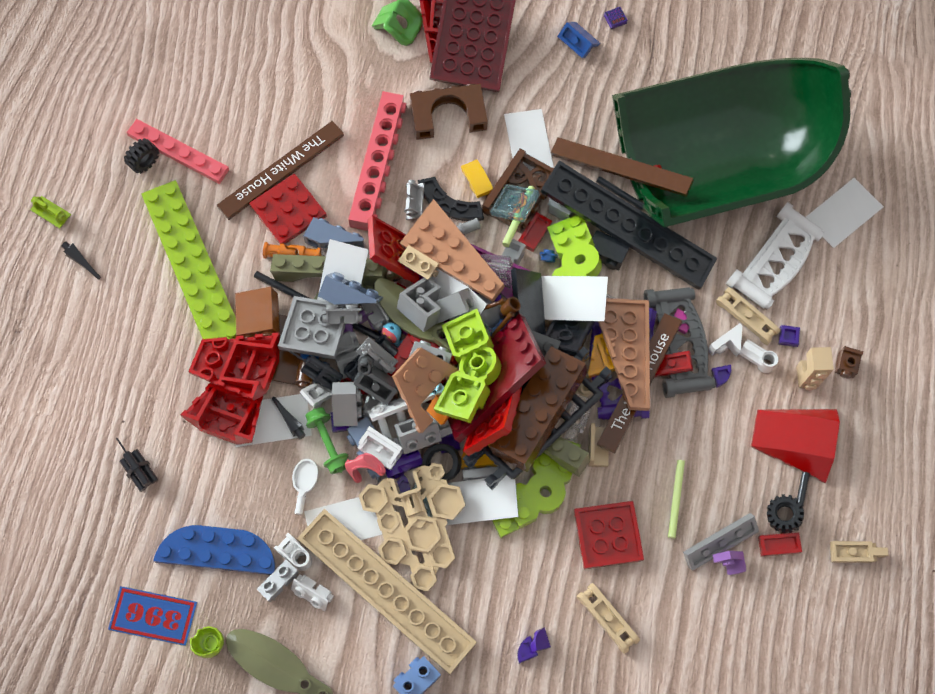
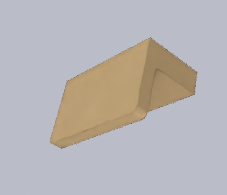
(598, 456)

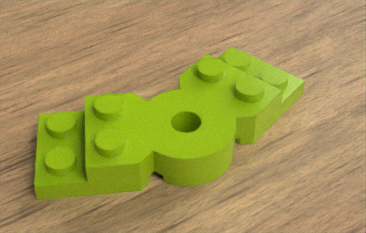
(575, 246)
(471, 348)
(530, 502)

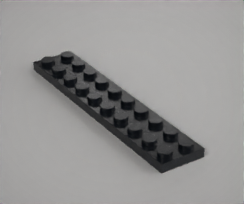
(628, 225)

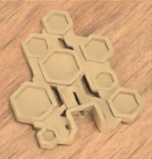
(422, 532)

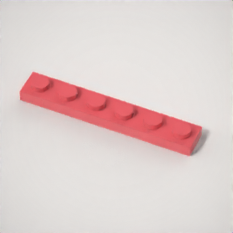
(179, 151)

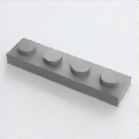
(721, 541)

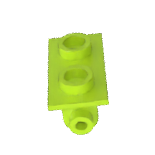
(49, 211)

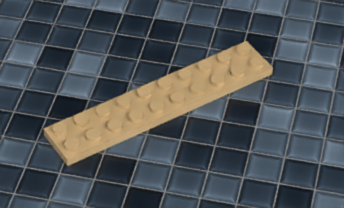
(387, 591)

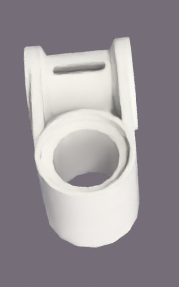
(291, 550)

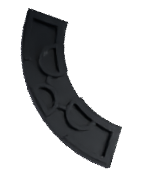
(453, 208)

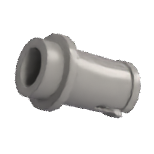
(469, 226)

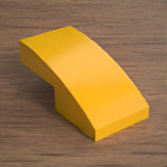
(477, 178)

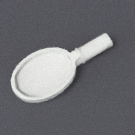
(304, 480)

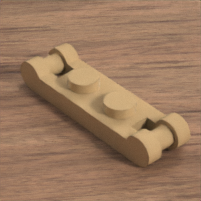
(748, 315)
(608, 618)

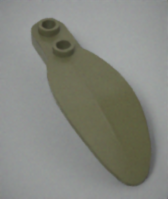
(390, 292)
(271, 662)

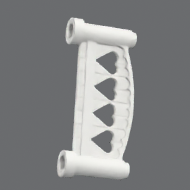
(792, 224)

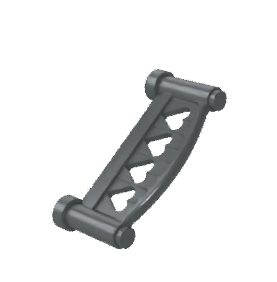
(687, 382)

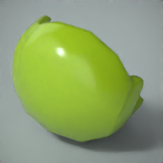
(207, 642)

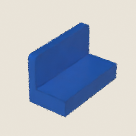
(577, 38)

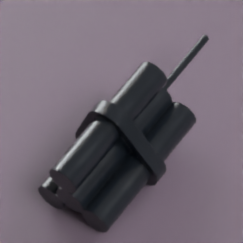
(320, 371)
(137, 468)

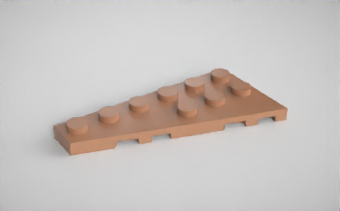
(444, 243)
(628, 345)

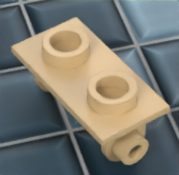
(419, 263)

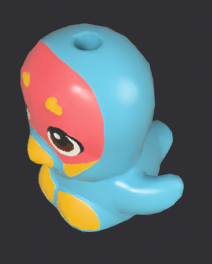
(393, 332)

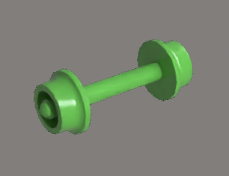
(317, 418)

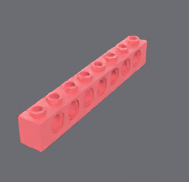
(388, 103)

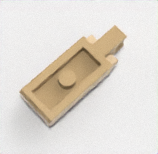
(856, 552)

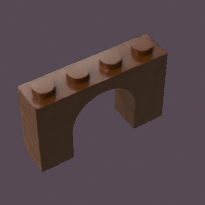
(467, 97)

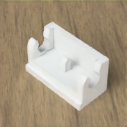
(381, 447)

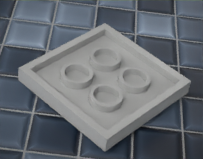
(307, 333)

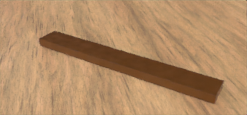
(622, 167)

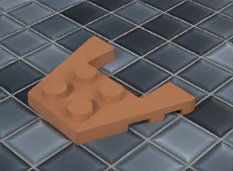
(417, 380)

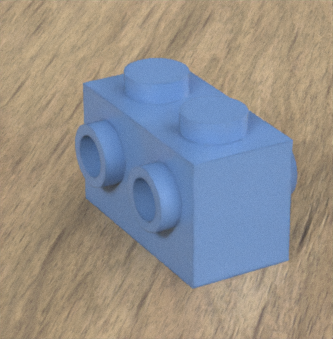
(419, 682)

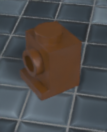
(848, 355)

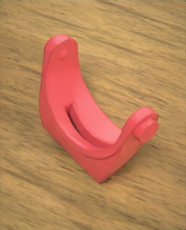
(364, 461)

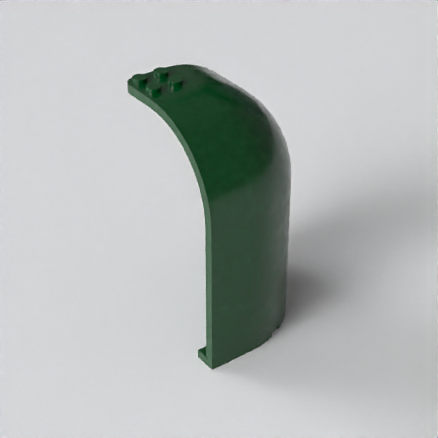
(737, 132)

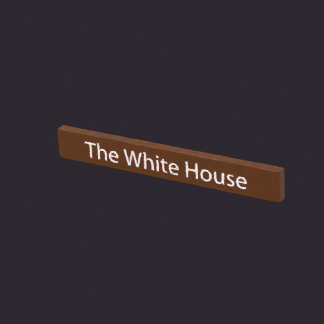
(280, 170)
(622, 416)

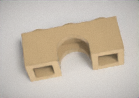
(815, 368)

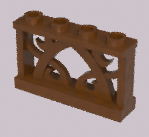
(517, 167)

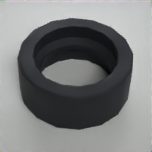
(457, 463)

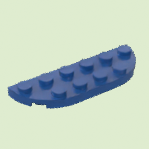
(216, 549)

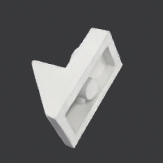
(730, 340)
(316, 394)

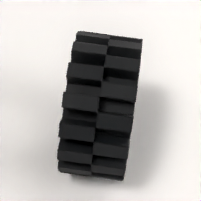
(141, 155)
(794, 505)

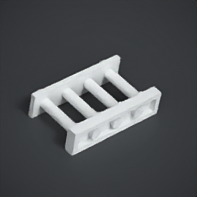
(398, 406)

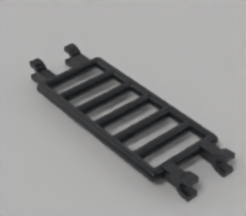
(503, 470)

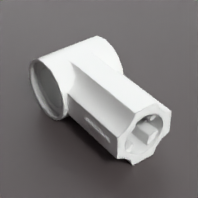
(757, 355)

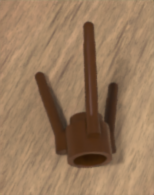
(508, 309)

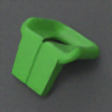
(387, 20)

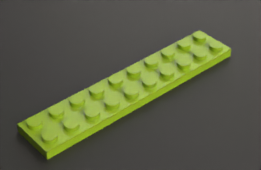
(190, 261)

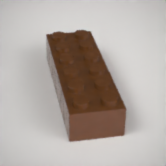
(540, 408)

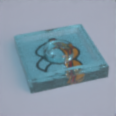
(515, 203)

